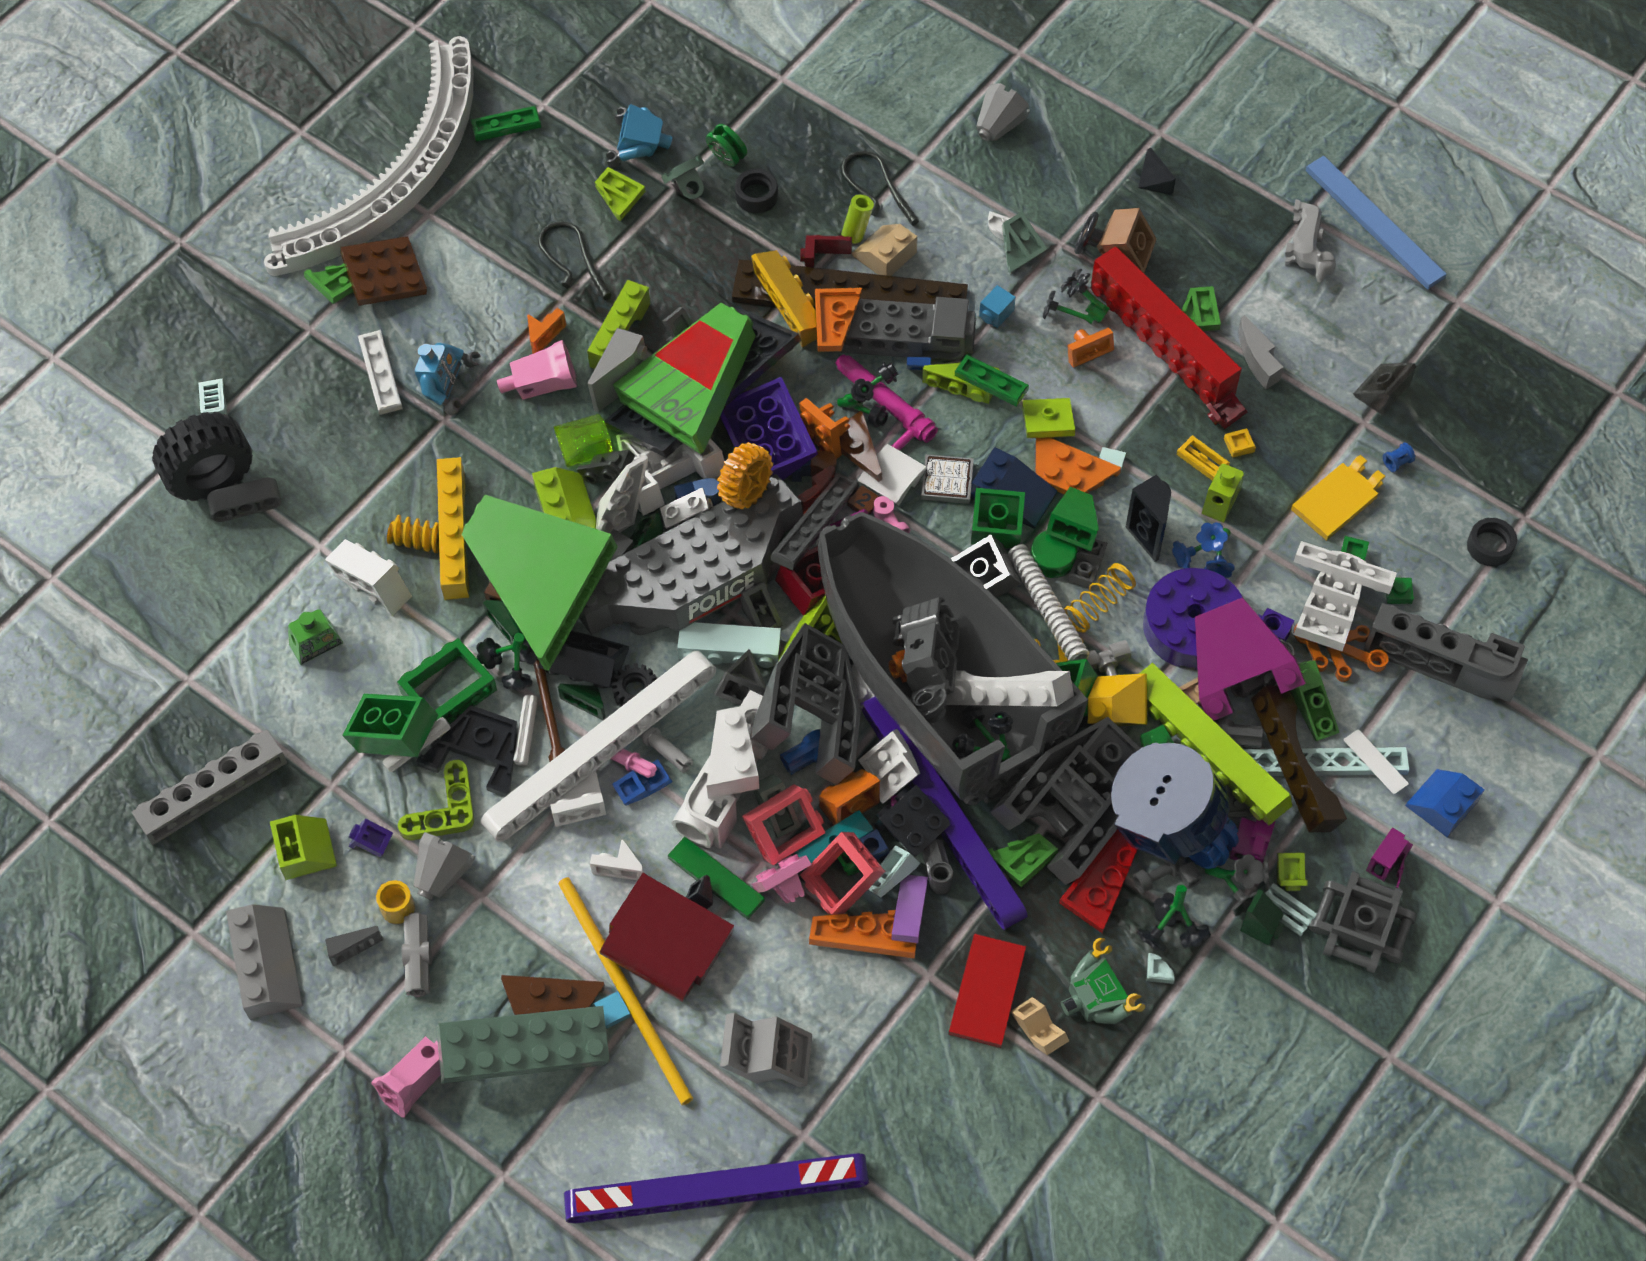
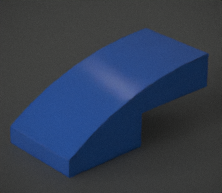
(637, 787)

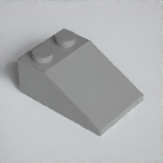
(621, 356)

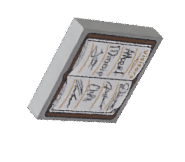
(947, 479)

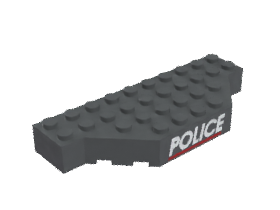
(694, 565)

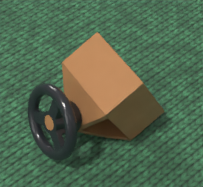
(1125, 230)

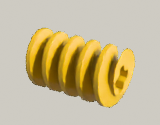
(414, 534)

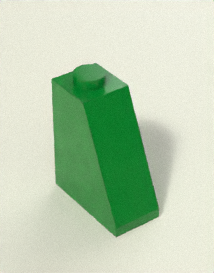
(1075, 519)

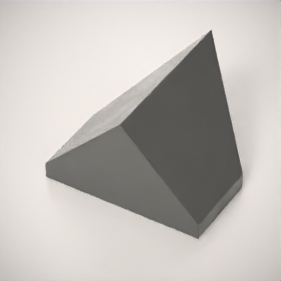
(740, 680)

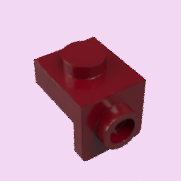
(1226, 411)

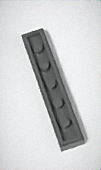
(815, 519)

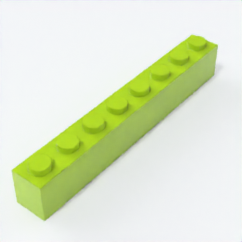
(1230, 762)

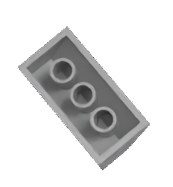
(263, 960)

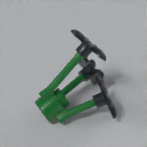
(1095, 309)

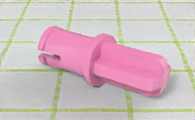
(634, 762)

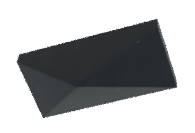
(1156, 175)

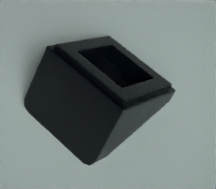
(701, 892)

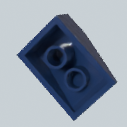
(1008, 473)

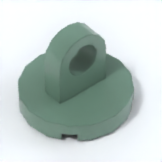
(686, 173)

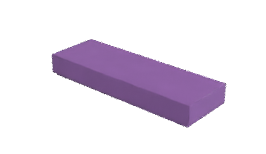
(909, 909)

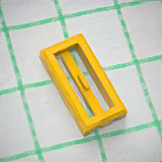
(1199, 460)

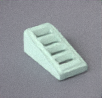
(221, 396)
(897, 866)

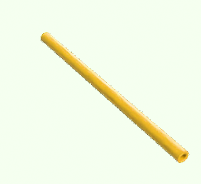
(627, 994)

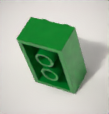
(390, 725)

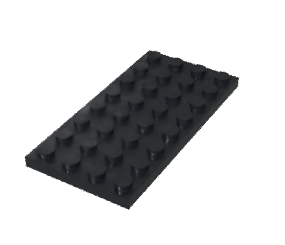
(768, 347)

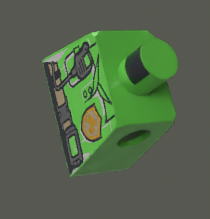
(312, 636)

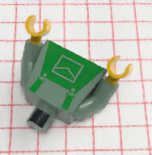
(1098, 991)

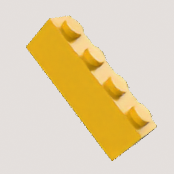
(787, 294)

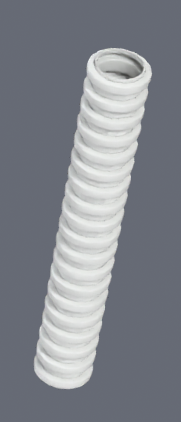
(1047, 603)

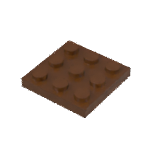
(383, 270)

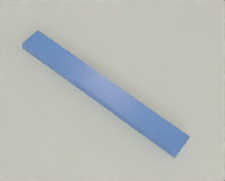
(1376, 222)

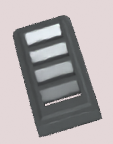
(350, 944)

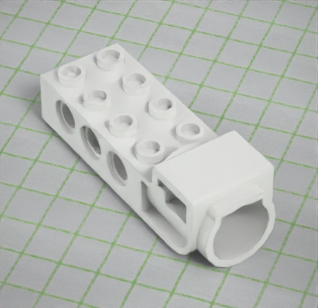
(711, 820)

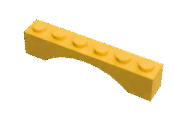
(452, 546)

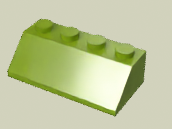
(564, 495)

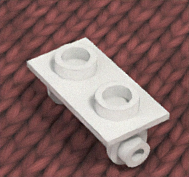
(685, 508)

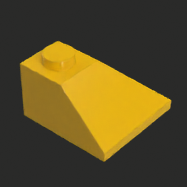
(1119, 698)

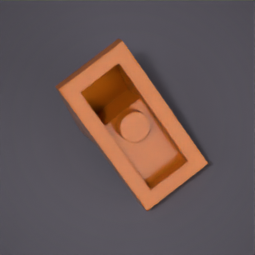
(543, 333)

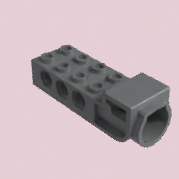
(912, 329)
(1451, 657)

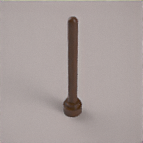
(549, 713)

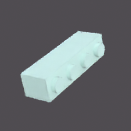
(729, 642)

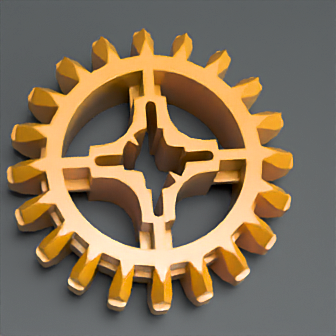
(745, 475)

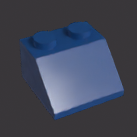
(1445, 800)

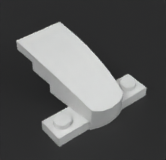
(1335, 593)

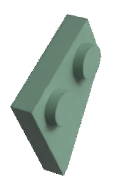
(1021, 242)

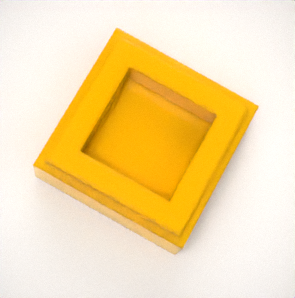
(1239, 443)

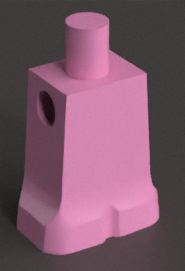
(541, 372)
(409, 1077)

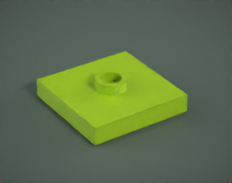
(1048, 418)

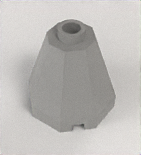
(1000, 112)
(439, 866)

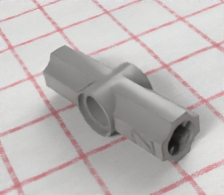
(416, 955)

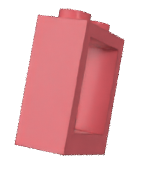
(754, 818)
(862, 859)

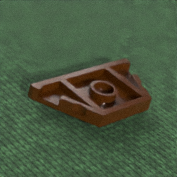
(549, 994)

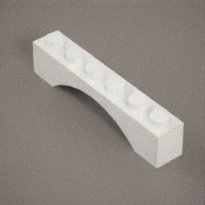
(1036, 689)

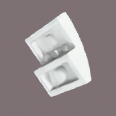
(898, 474)
(891, 763)

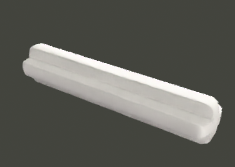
(439, 728)
(525, 730)

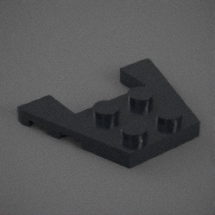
(480, 737)

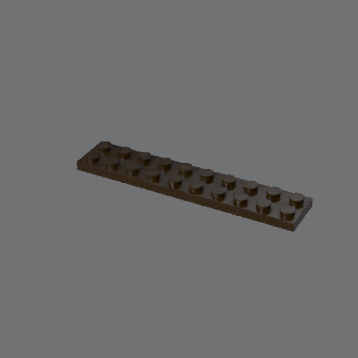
(749, 289)

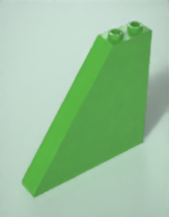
(538, 568)

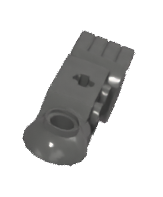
(930, 655)

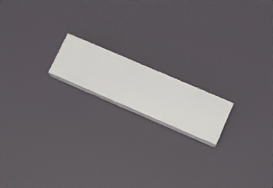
(380, 372)

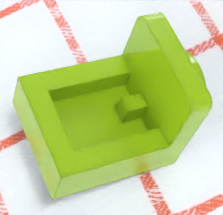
(1291, 871)

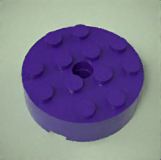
(1173, 609)

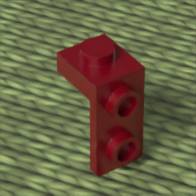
(824, 245)

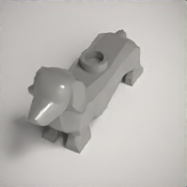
(1305, 239)

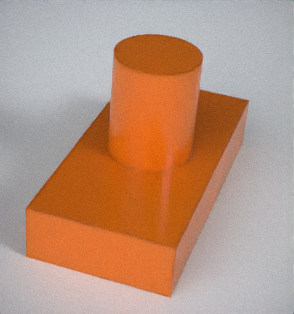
(1090, 346)

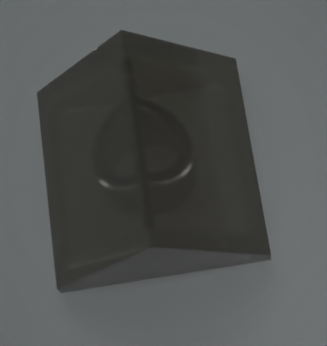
(1385, 385)

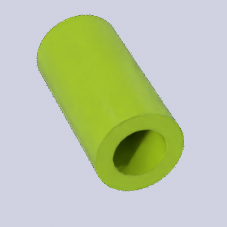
(857, 218)

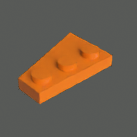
(834, 316)

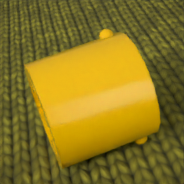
(395, 901)

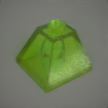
(583, 439)

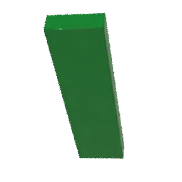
(723, 882)

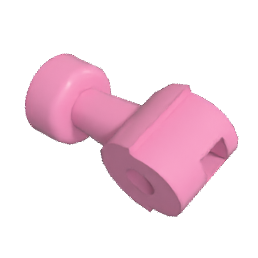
(885, 511)

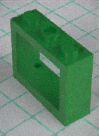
(469, 696)

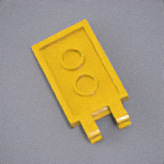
(1338, 498)

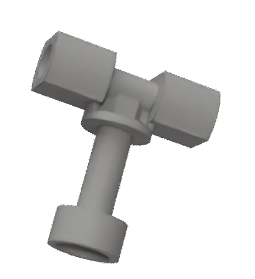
(1108, 660)

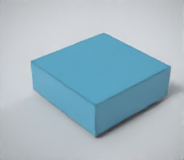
(614, 1009)

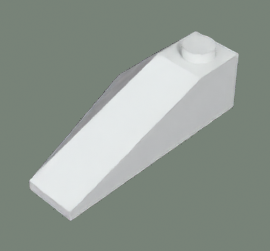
(620, 502)

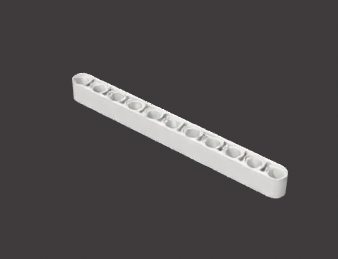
(598, 746)

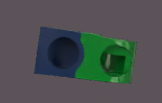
(874, 844)

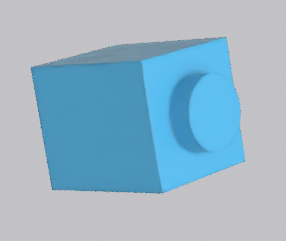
(997, 306)

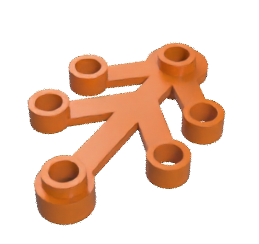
(1337, 658)

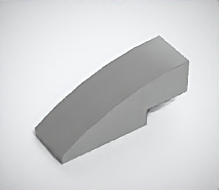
(1259, 353)

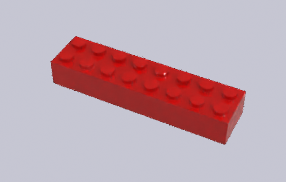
(1164, 327)

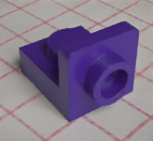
(370, 837)

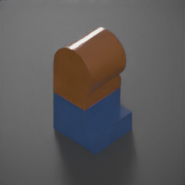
(815, 465)

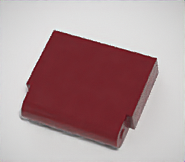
(665, 938)

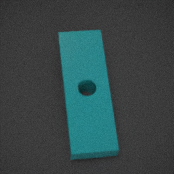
(854, 823)

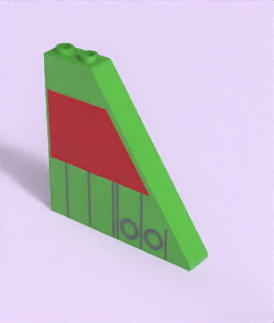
(691, 376)

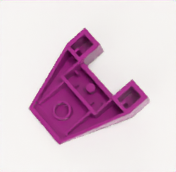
(1235, 647)

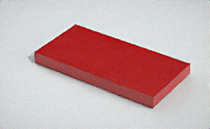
(987, 990)

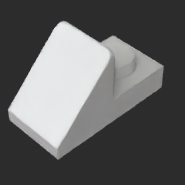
(624, 866)

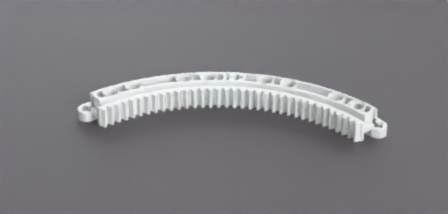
(401, 186)

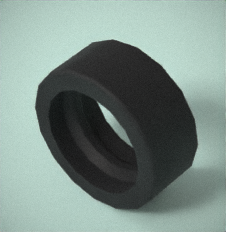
(752, 177)
(1497, 527)

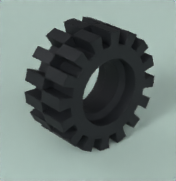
(630, 675)

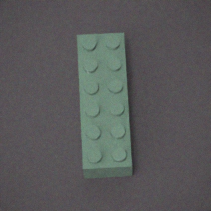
(522, 1044)

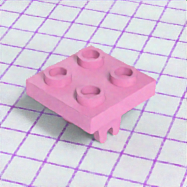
(784, 879)

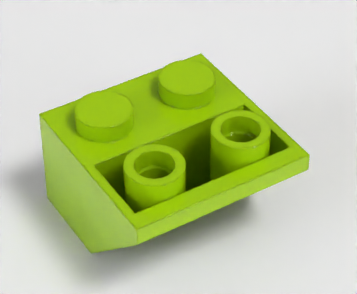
(302, 845)

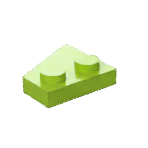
(619, 191)

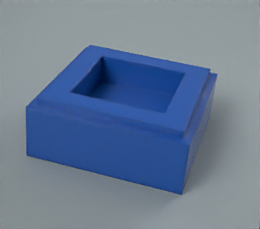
(917, 363)

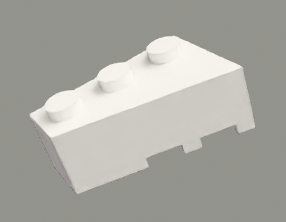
(732, 757)

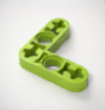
(454, 808)

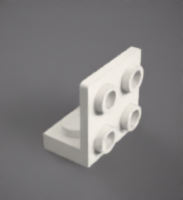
(579, 803)

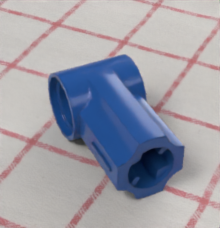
(802, 754)

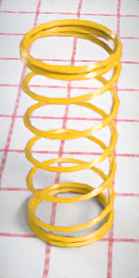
(1124, 586)

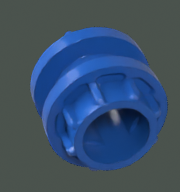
(1218, 851)

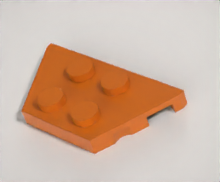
(1070, 467)

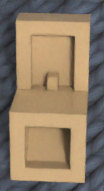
(1037, 1025)

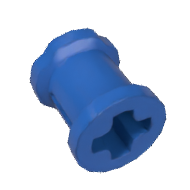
(1399, 457)

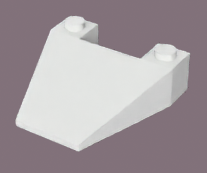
(665, 471)

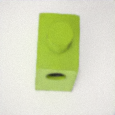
(1226, 485)

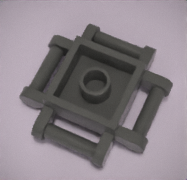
(1363, 921)

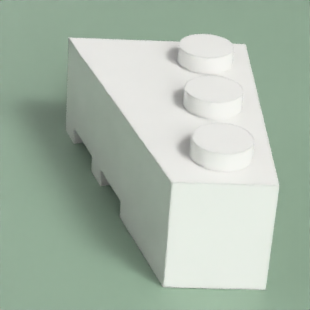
(370, 573)

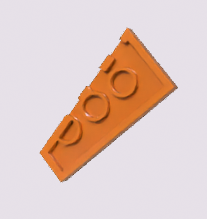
(860, 933)

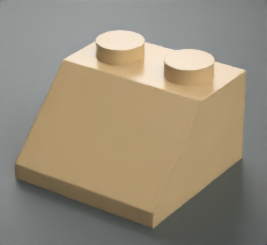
(887, 249)

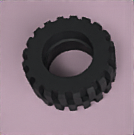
(202, 455)

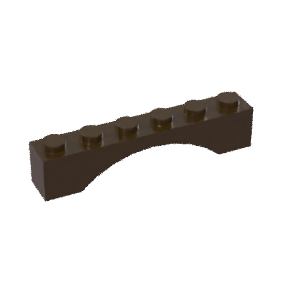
(1315, 802)

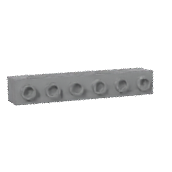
(205, 799)

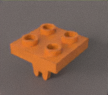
(822, 428)

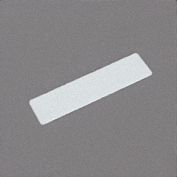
(1376, 761)

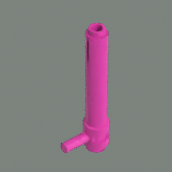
(912, 419)

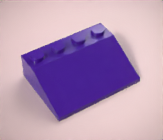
(773, 422)

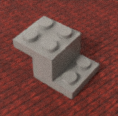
(766, 1050)

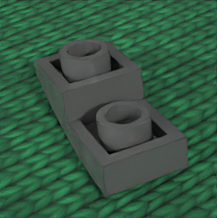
(1087, 564)

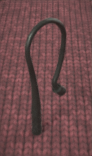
(909, 214)
(568, 280)

